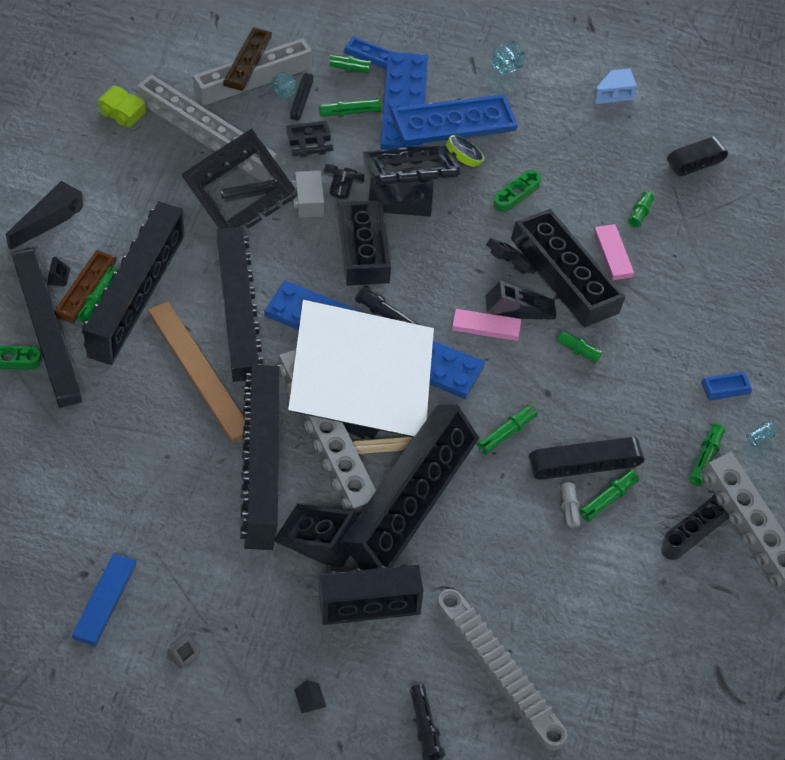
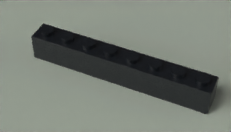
(238, 301)

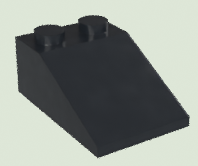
(404, 198)
(317, 533)

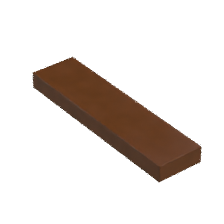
(84, 286)

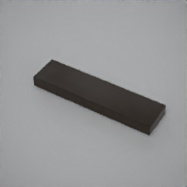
(247, 59)

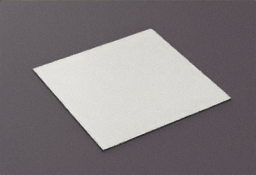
(361, 369)

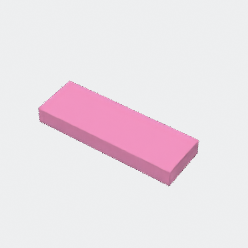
(613, 252)
(486, 324)

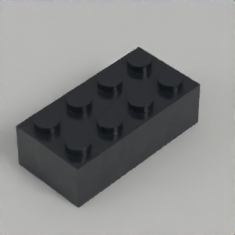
(364, 243)
(370, 594)

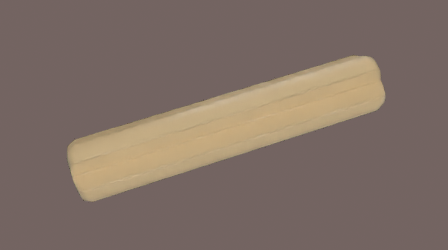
(382, 444)

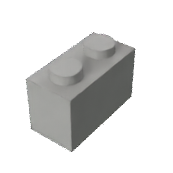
(309, 194)

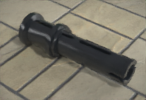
(379, 306)
(427, 733)

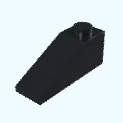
(519, 303)

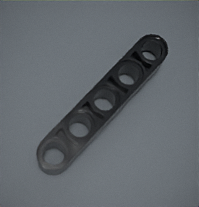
(586, 458)
(697, 524)

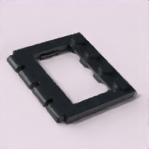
(437, 153)
(225, 160)

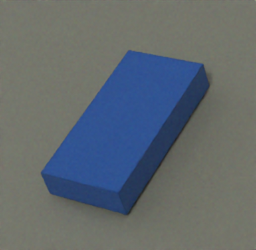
(726, 385)

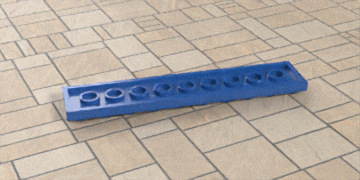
(449, 370)

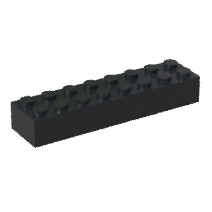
(133, 283)
(260, 458)
(411, 488)

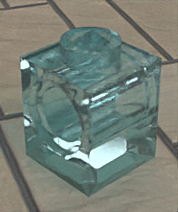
(508, 57)

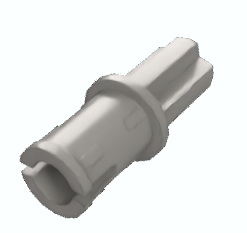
(570, 505)

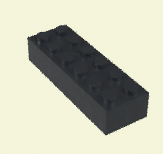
(567, 267)

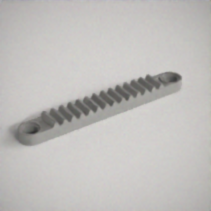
(502, 669)

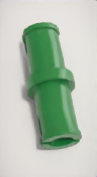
(349, 64)
(641, 209)
(579, 346)

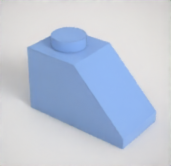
(616, 87)

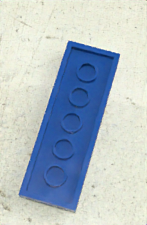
(404, 87)
(457, 117)

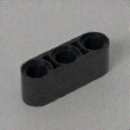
(697, 156)

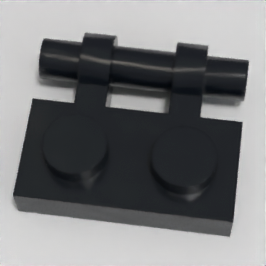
(309, 133)

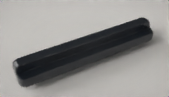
(301, 97)
(248, 190)

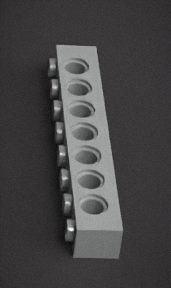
(196, 121)
(332, 462)

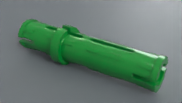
(340, 109)
(95, 297)
(514, 424)
(709, 447)
(616, 489)

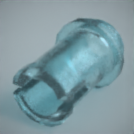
(762, 433)

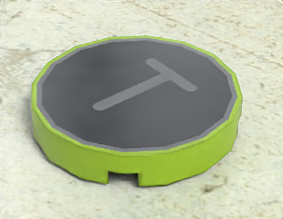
(465, 150)

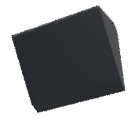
(58, 273)
(309, 696)

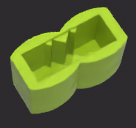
(121, 106)

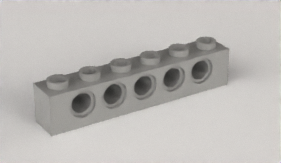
(753, 509)

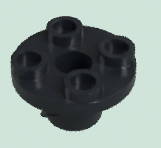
(342, 180)

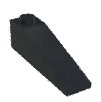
(48, 213)

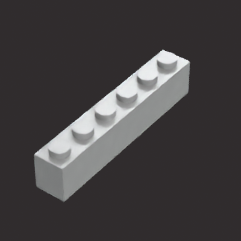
(287, 58)

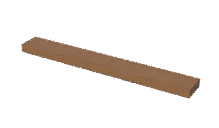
(198, 370)

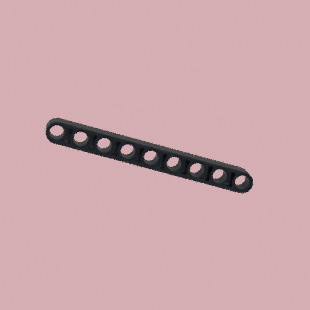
(46, 328)

